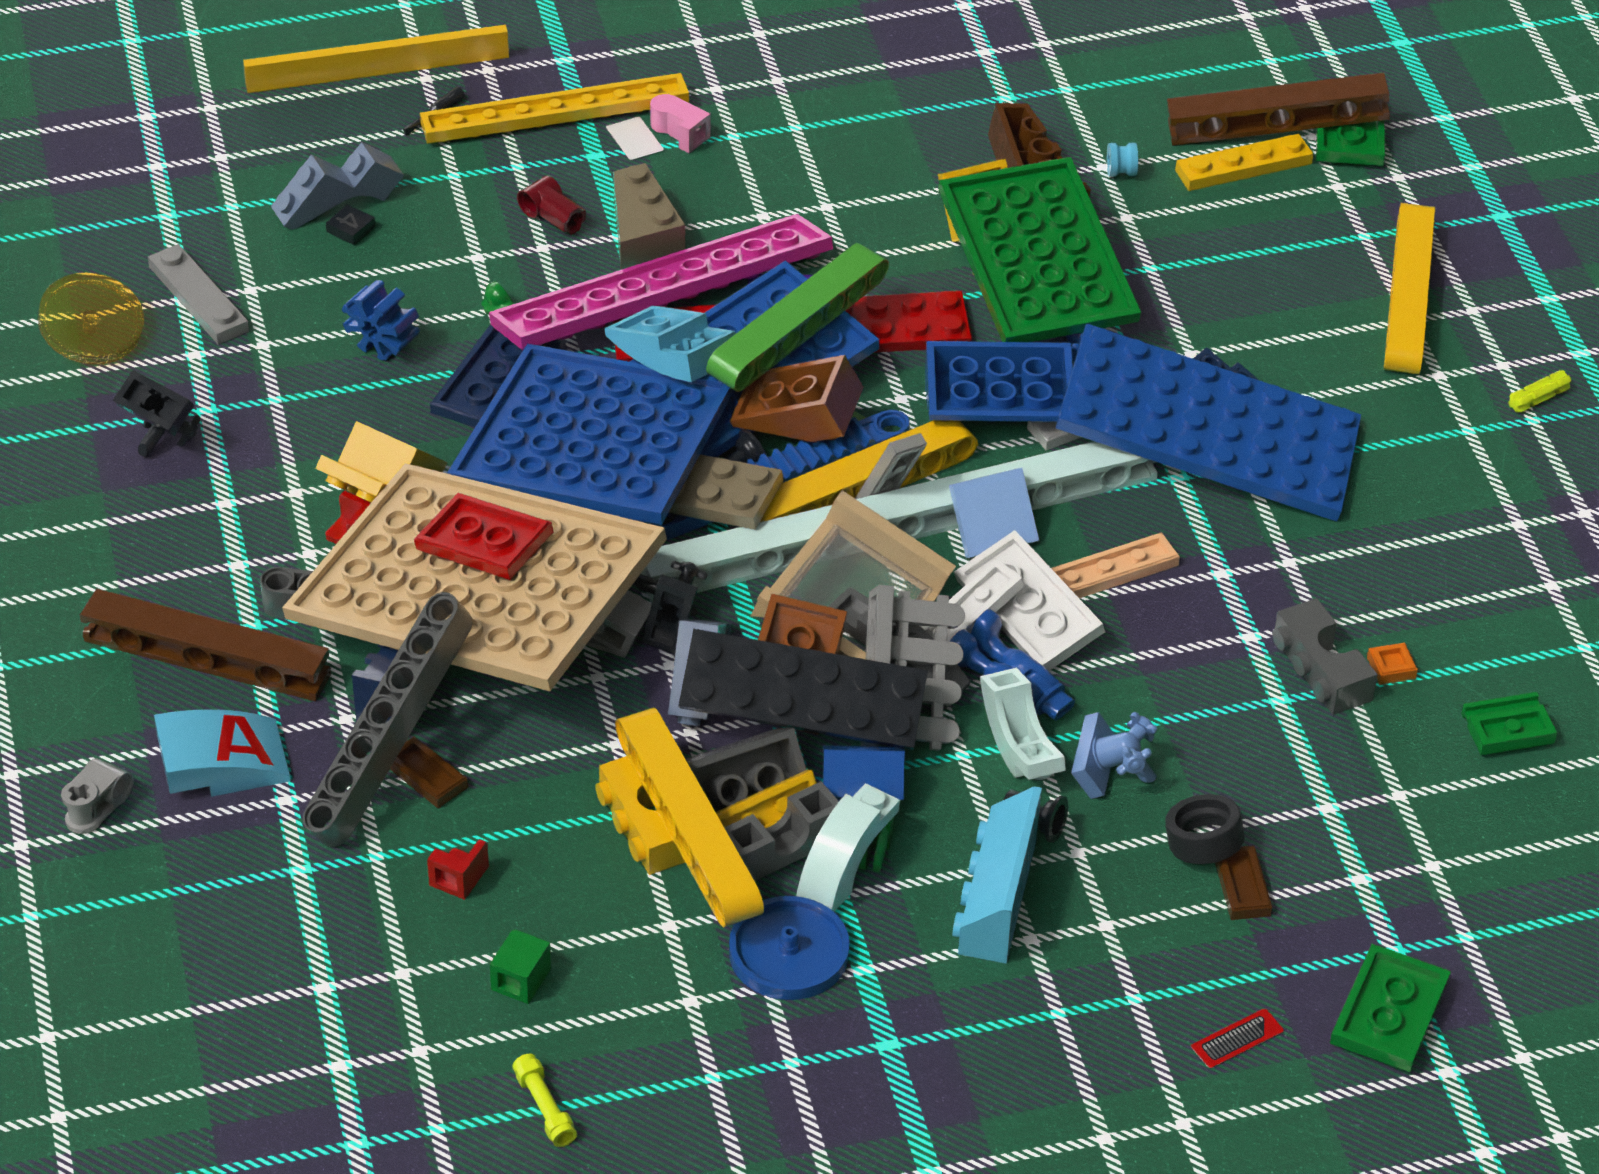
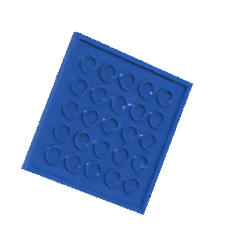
(593, 432)

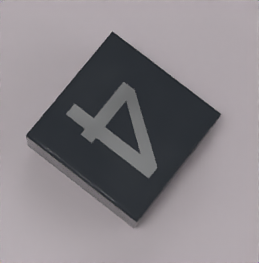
(350, 224)

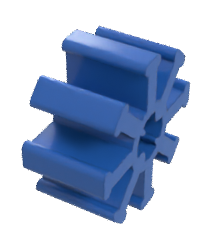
(380, 320)

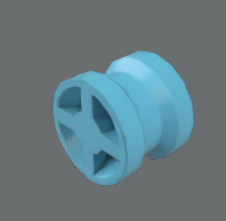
(1122, 159)

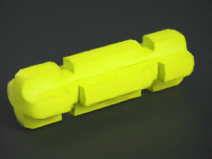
(1539, 391)

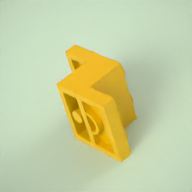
(372, 461)

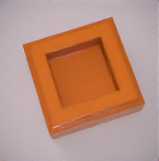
(1392, 663)

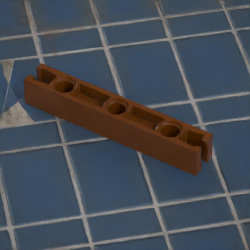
(1278, 109)
(206, 644)

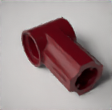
(547, 200)

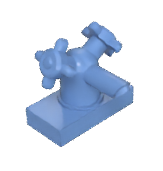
(1102, 749)

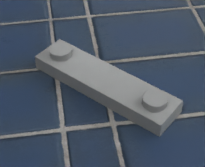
(198, 294)

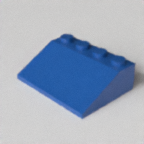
(996, 380)

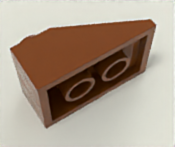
(801, 400)
(803, 625)

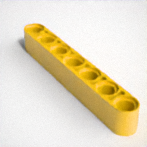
(1409, 289)
(946, 446)
(689, 817)

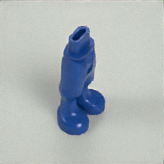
(984, 640)

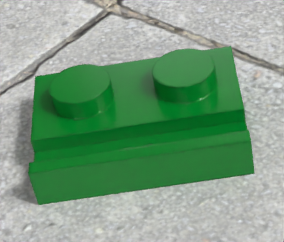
(1509, 723)

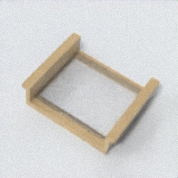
(860, 552)

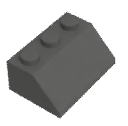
(747, 766)

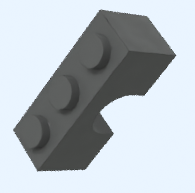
(1337, 679)
(787, 840)

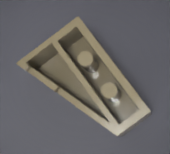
(644, 218)

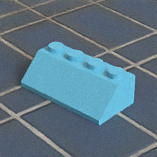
(998, 877)

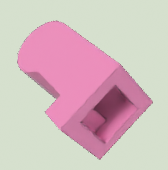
(680, 121)

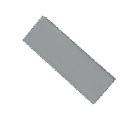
(893, 465)

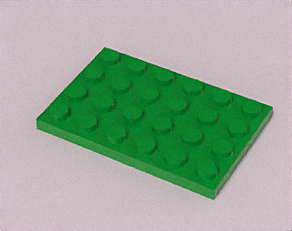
(1038, 251)

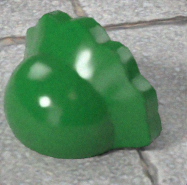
(495, 298)

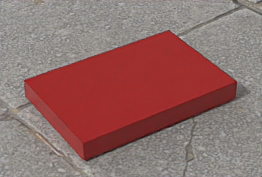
(484, 536)

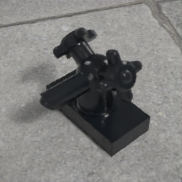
(159, 408)
(671, 602)

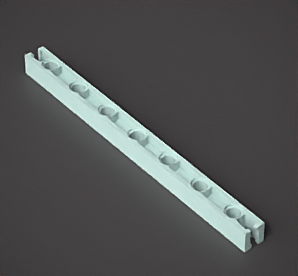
(915, 509)

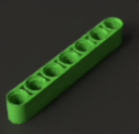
(797, 317)

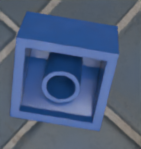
(852, 766)

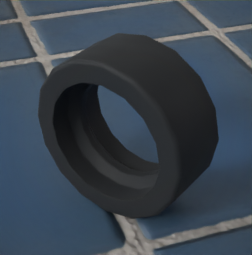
(1206, 846)

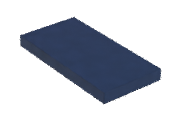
(478, 378)

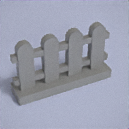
(884, 647)

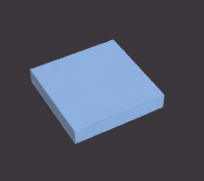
(992, 509)

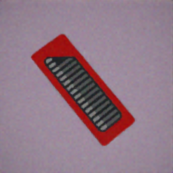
(1237, 1038)

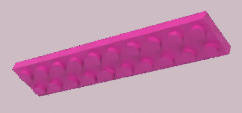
(660, 281)

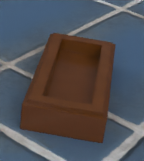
(428, 773)
(1244, 885)

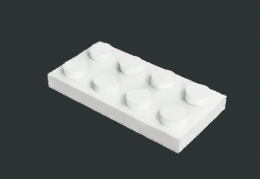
(1045, 614)

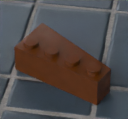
(1021, 137)

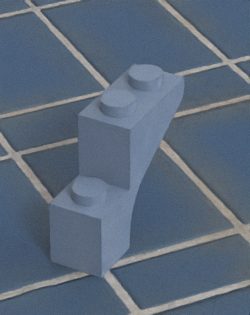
(324, 185)

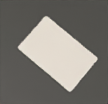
(634, 138)

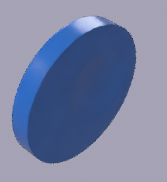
(790, 949)

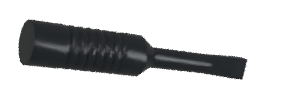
(444, 102)

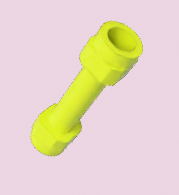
(558, 1124)

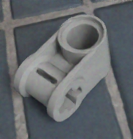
(95, 795)

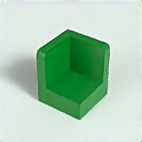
(520, 966)

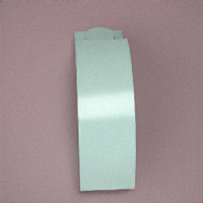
(1017, 727)
(842, 843)

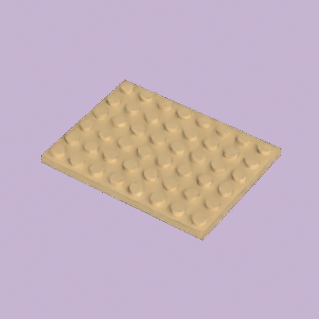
(521, 626)

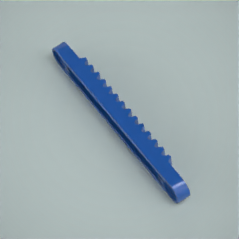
(811, 456)

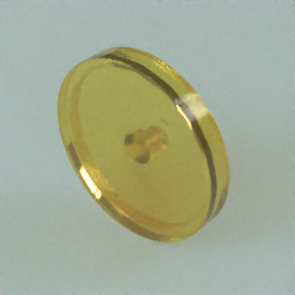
(90, 318)

